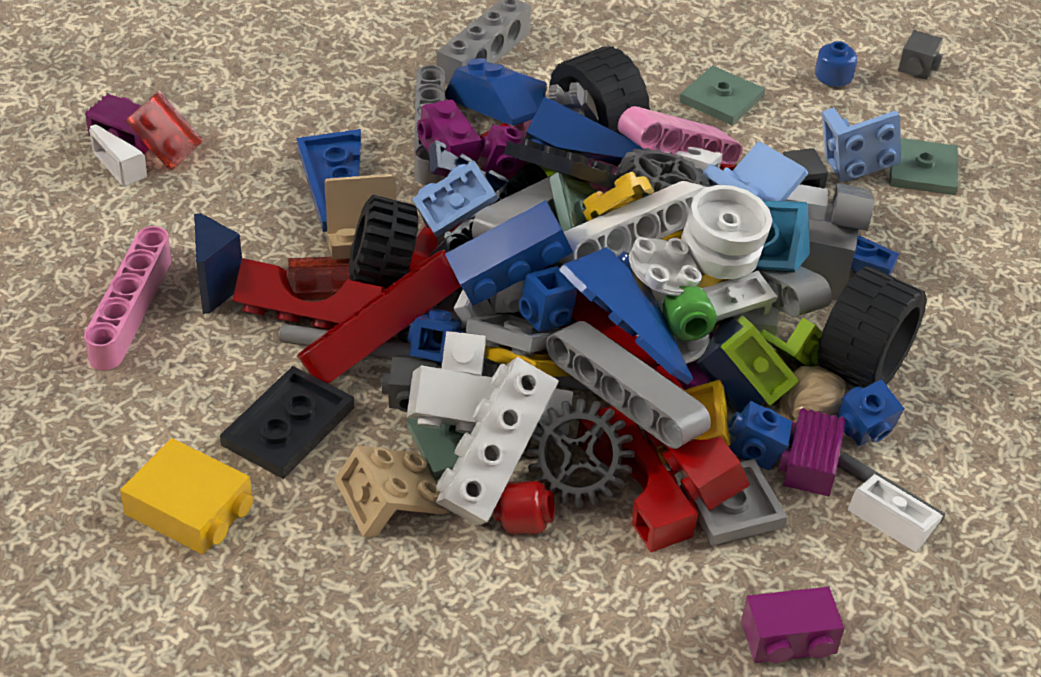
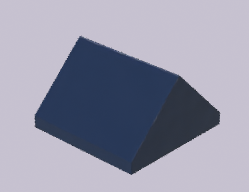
(217, 261)
(719, 366)

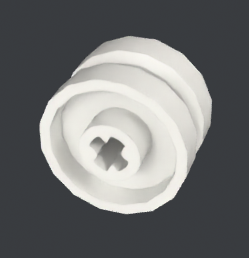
(726, 231)

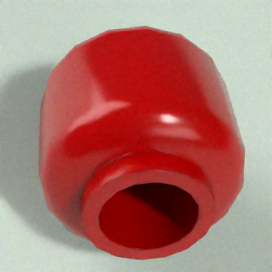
(525, 507)

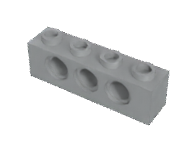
(487, 36)

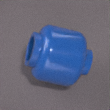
(836, 64)

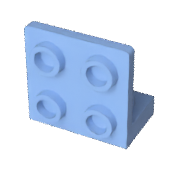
(863, 146)
(762, 173)
(454, 198)

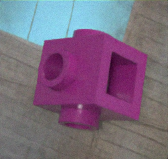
(493, 148)

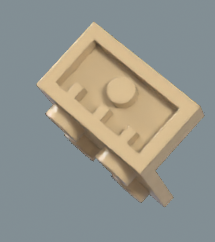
(344, 205)
(386, 480)

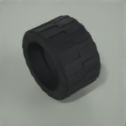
(610, 81)
(871, 327)

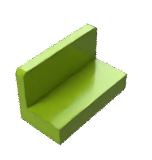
(801, 345)
(759, 362)

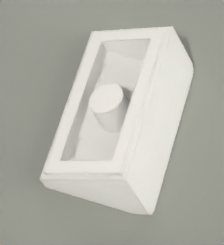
(894, 512)

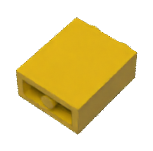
(187, 496)

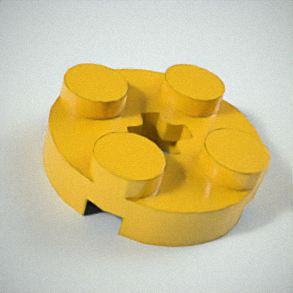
(627, 190)

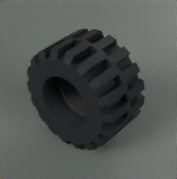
(383, 241)

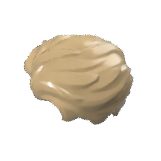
(816, 391)

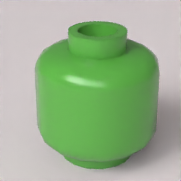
(689, 314)

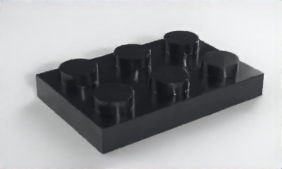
(562, 162)
(287, 422)

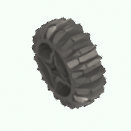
(660, 168)
(552, 432)

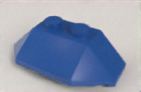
(496, 91)

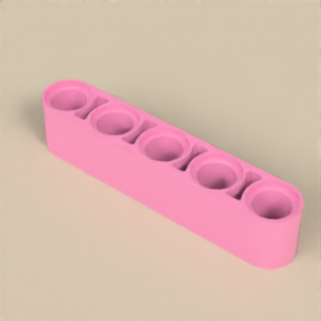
(676, 134)
(128, 298)

